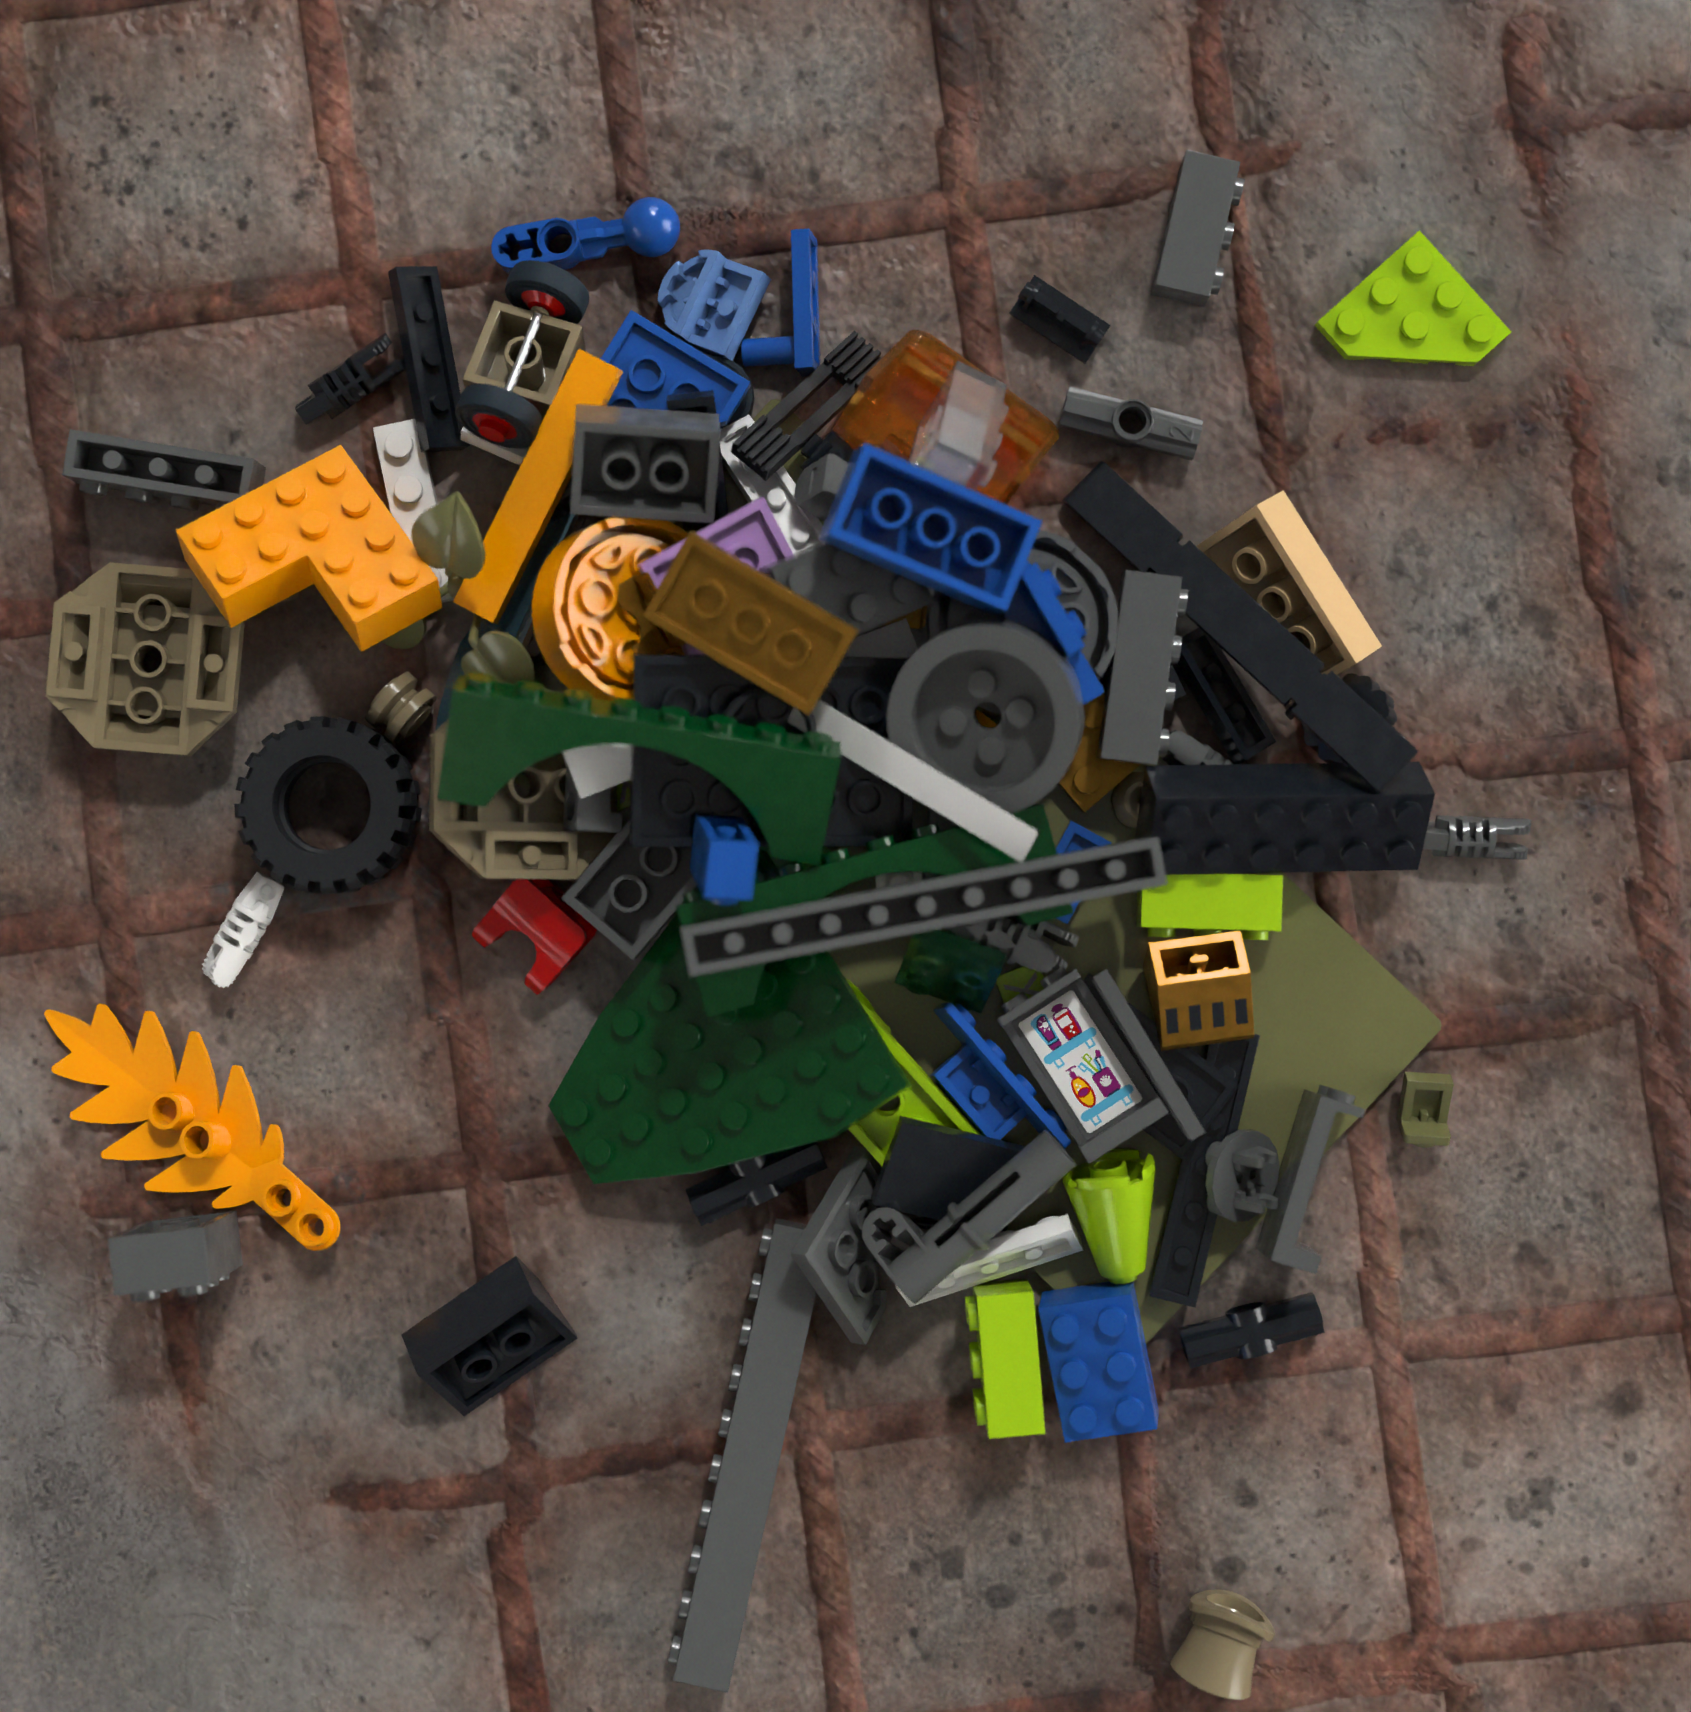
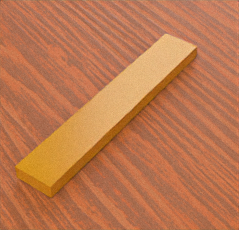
(535, 489)

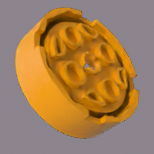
(577, 608)

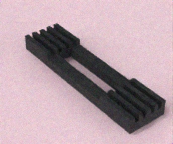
(766, 448)

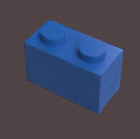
(723, 858)

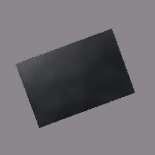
(936, 1166)

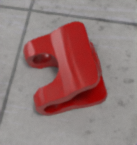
(550, 923)

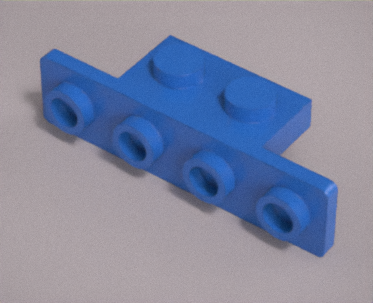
(1038, 608)
(985, 1086)

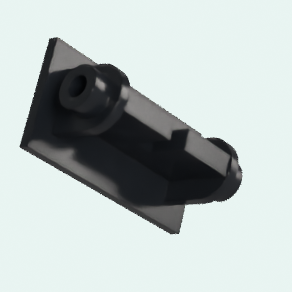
(1059, 319)

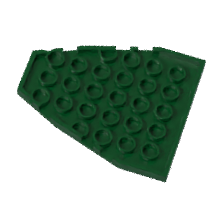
(695, 1093)

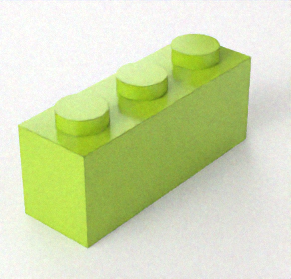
(1212, 905)

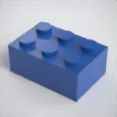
(1098, 1360)

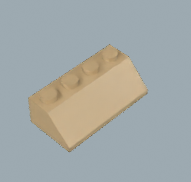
(1290, 577)

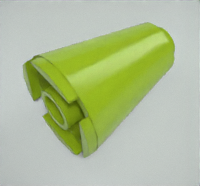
(1114, 1210)

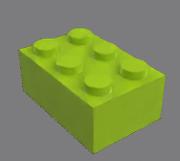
(1005, 1358)

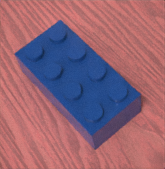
(930, 529)

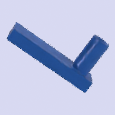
(804, 346)

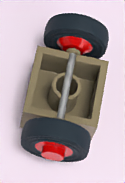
(523, 354)

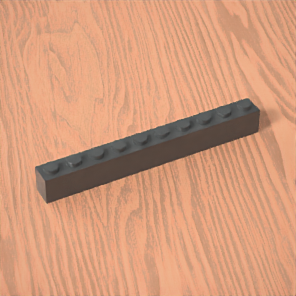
(922, 905)
(747, 1467)

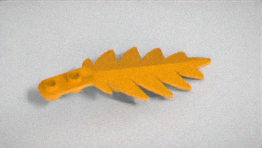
(186, 1118)

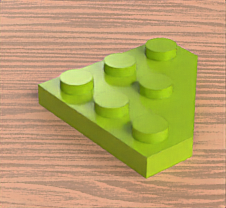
(1413, 313)

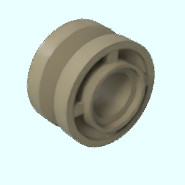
(400, 707)

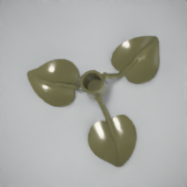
(451, 540)

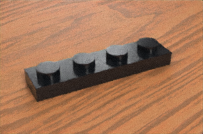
(427, 356)

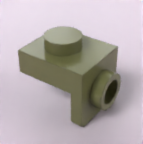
(1425, 1109)

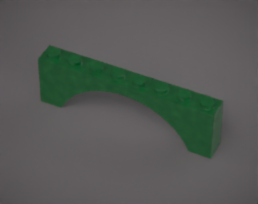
(508, 727)
(928, 851)

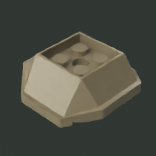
(100, 653)
(514, 833)

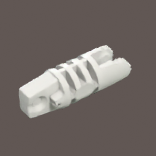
(242, 929)

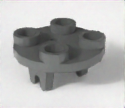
(1242, 1175)

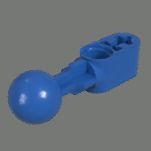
(647, 228)

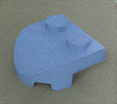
(711, 301)

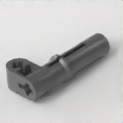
(966, 1225)

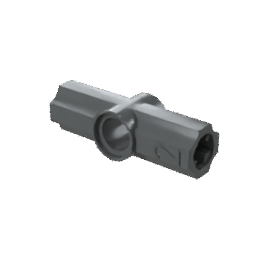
(1160, 432)

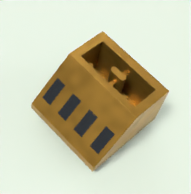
(1200, 990)

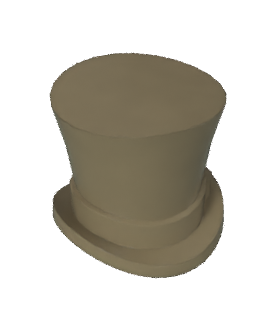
(1222, 1643)

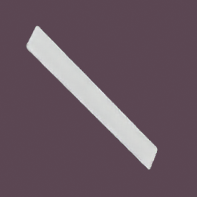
(922, 782)

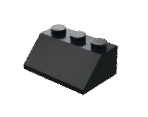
(488, 1337)

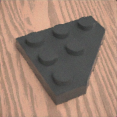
(835, 1253)

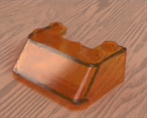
(901, 391)

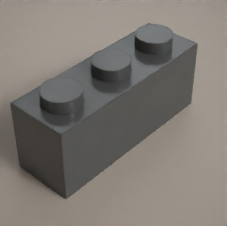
(1197, 228)

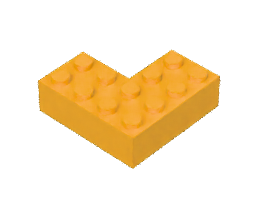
(315, 529)

